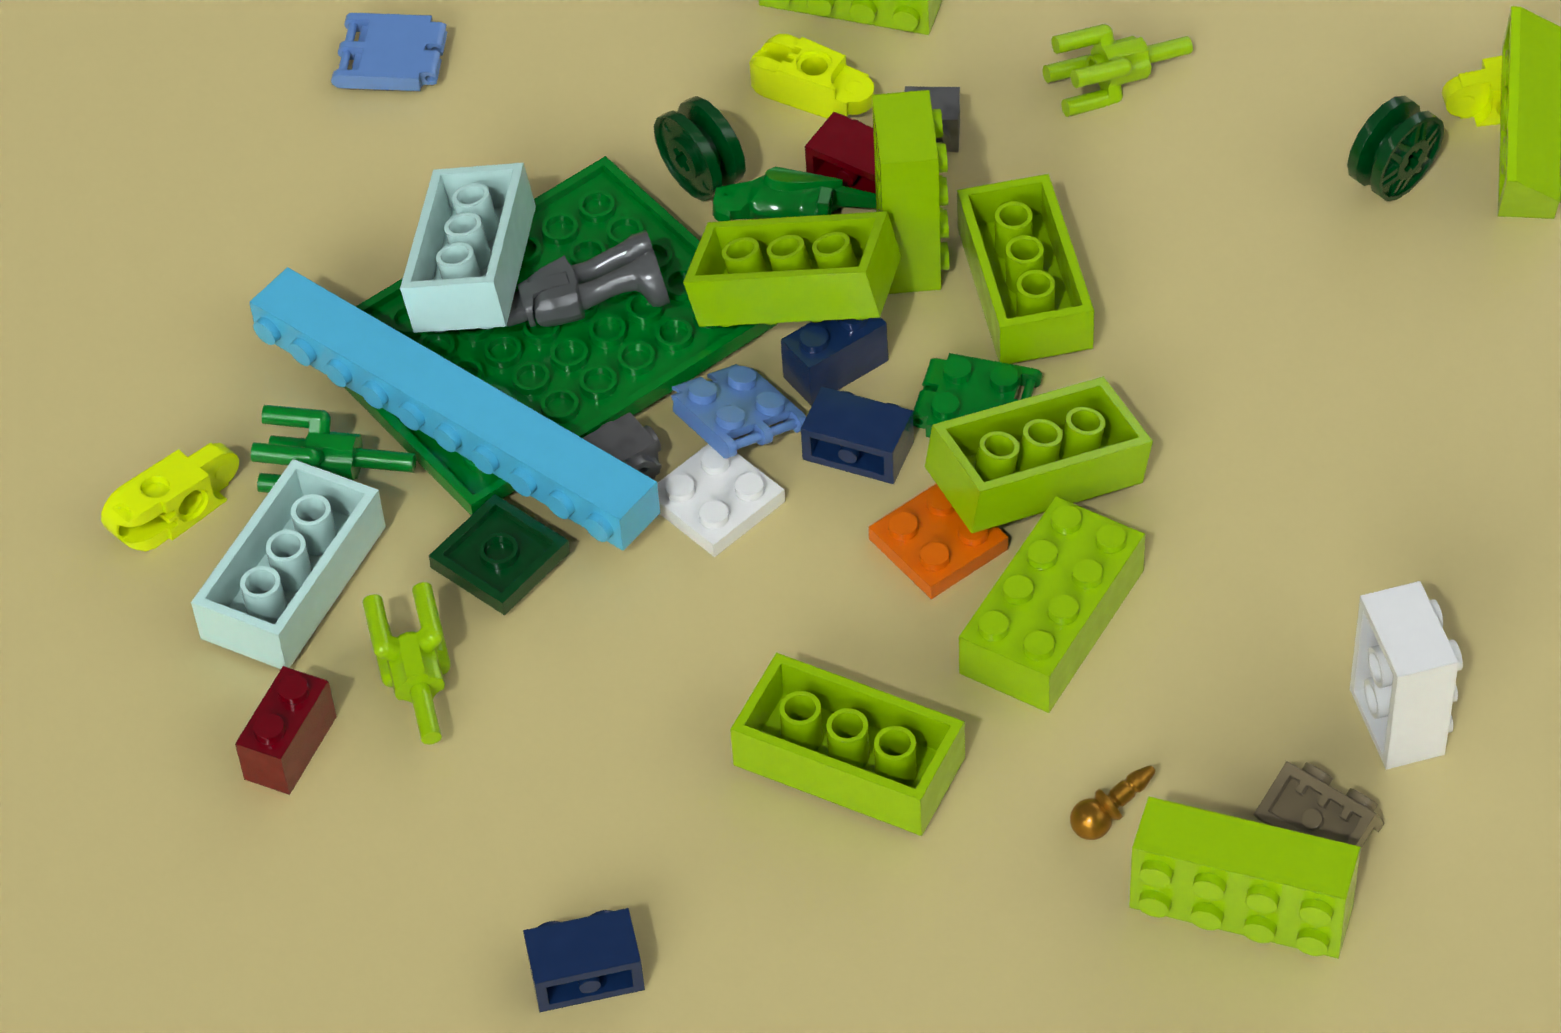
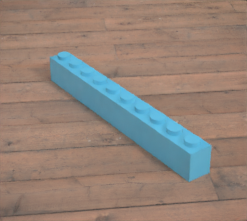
(456, 409)

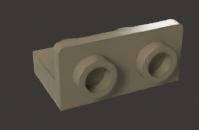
(1308, 805)

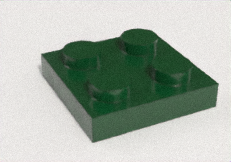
(499, 554)

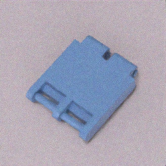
(390, 52)
(735, 405)

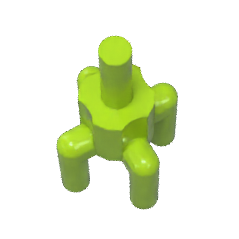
(1109, 64)
(412, 660)

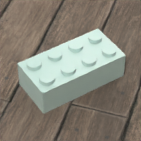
(468, 248)
(289, 564)

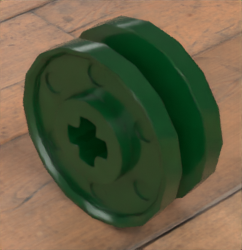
(699, 148)
(1395, 148)

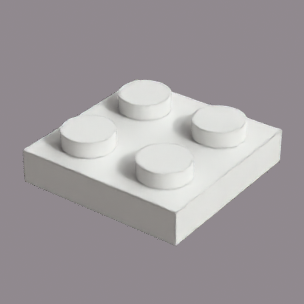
(717, 498)

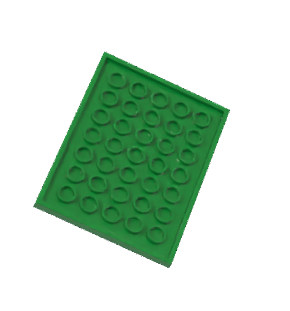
(583, 369)

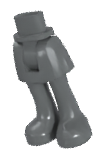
(564, 291)

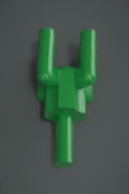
(321, 448)

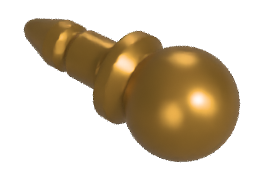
(1093, 817)

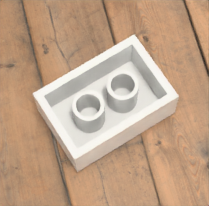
(1404, 674)

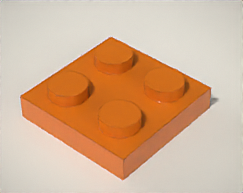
(933, 542)

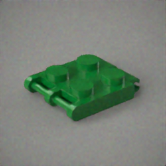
(969, 386)

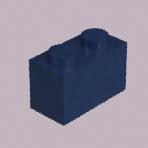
(832, 354)
(857, 435)
(584, 959)

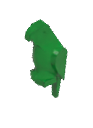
(786, 194)

